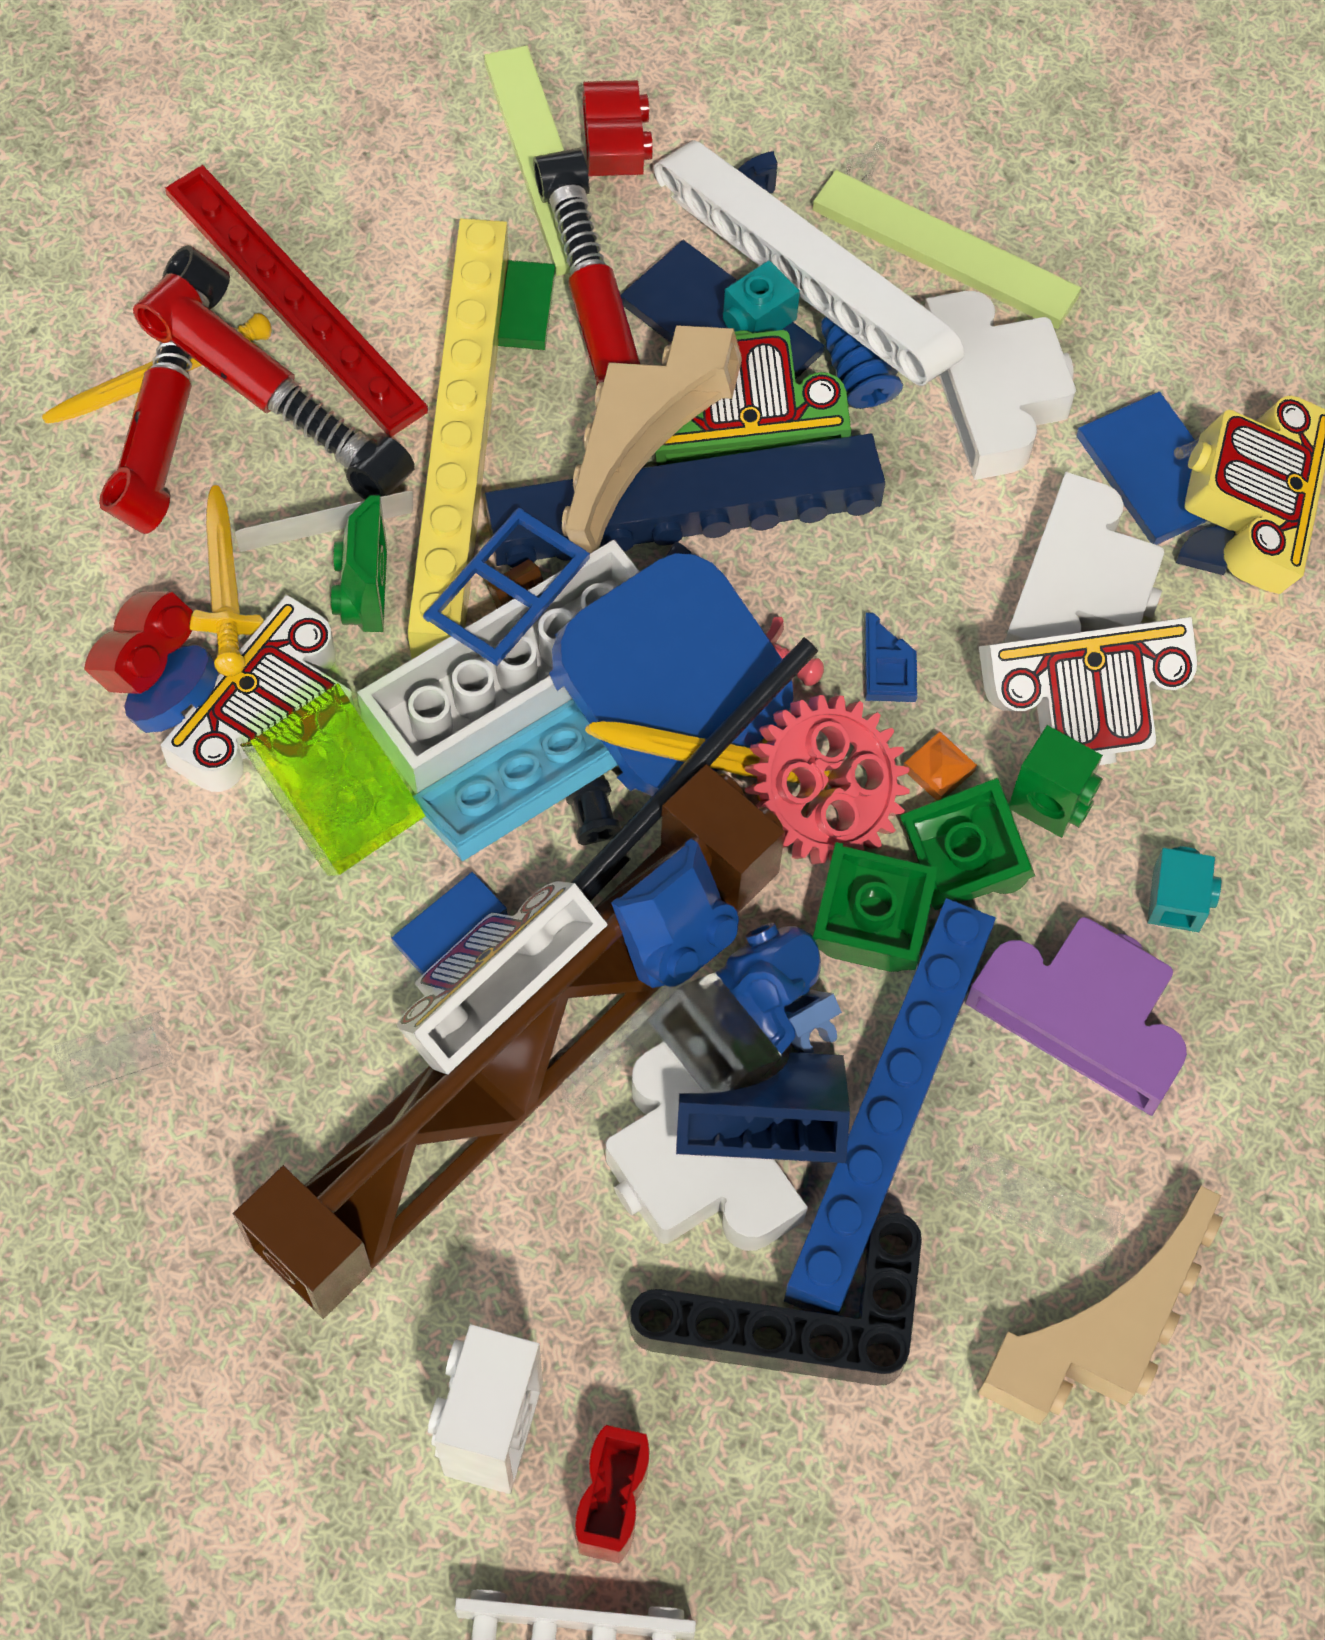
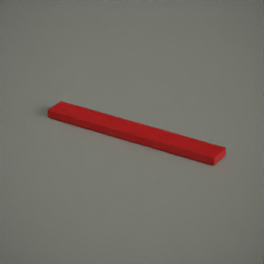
(297, 301)

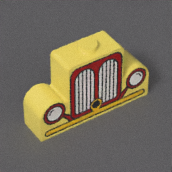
(1264, 486)

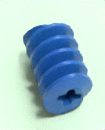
(864, 374)

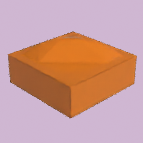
(939, 767)

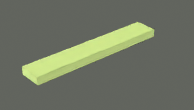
(530, 132)
(946, 248)

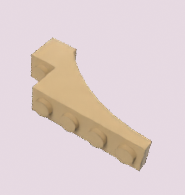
(638, 413)
(1113, 1339)

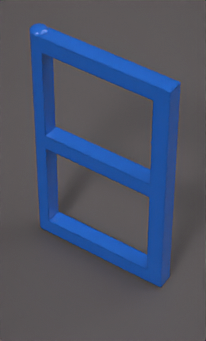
(535, 604)

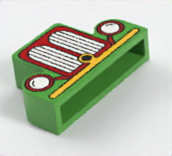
(765, 407)

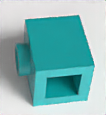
(761, 301)
(1183, 889)

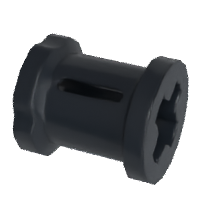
(594, 813)

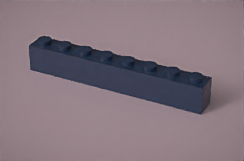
(707, 497)

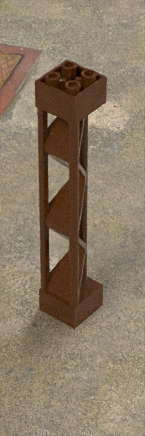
(343, 1219)

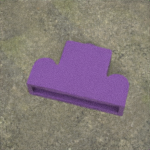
(1088, 1009)

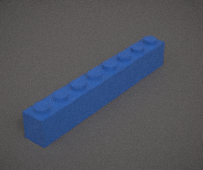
(889, 1110)

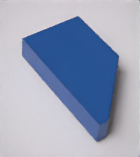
(888, 664)

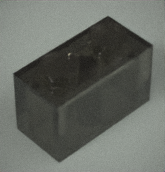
(714, 1036)

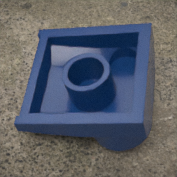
(675, 919)

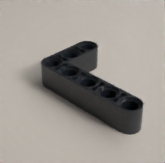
(799, 1326)

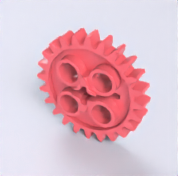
(794, 749)

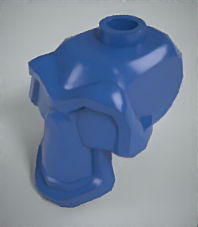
(772, 973)

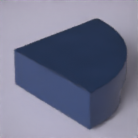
(762, 170)
(1206, 550)

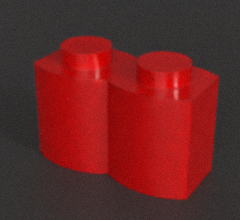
(615, 129)
(138, 647)
(608, 1506)

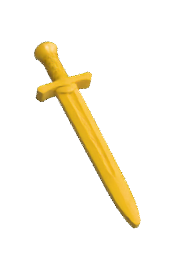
(129, 383)
(225, 612)
(675, 746)

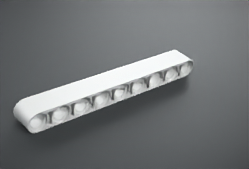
(822, 270)

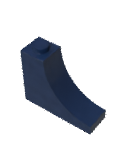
(787, 1117)

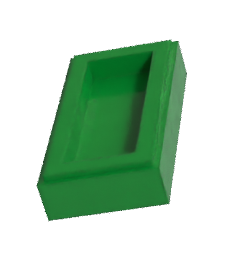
(526, 305)

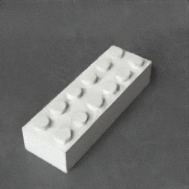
(459, 704)

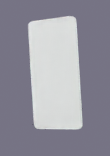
(316, 522)

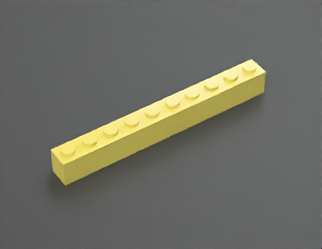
(460, 427)

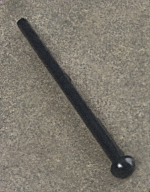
(613, 855)

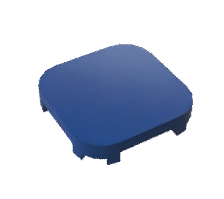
(668, 656)

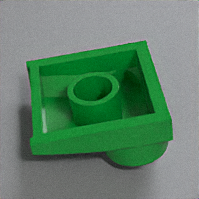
(363, 568)
(971, 842)
(874, 909)

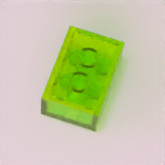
(333, 780)

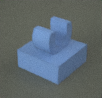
(812, 1012)

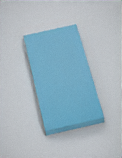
(514, 781)

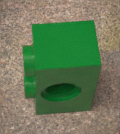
(1057, 782)

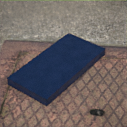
(690, 291)

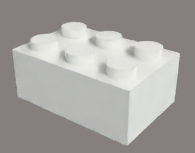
(488, 1408)

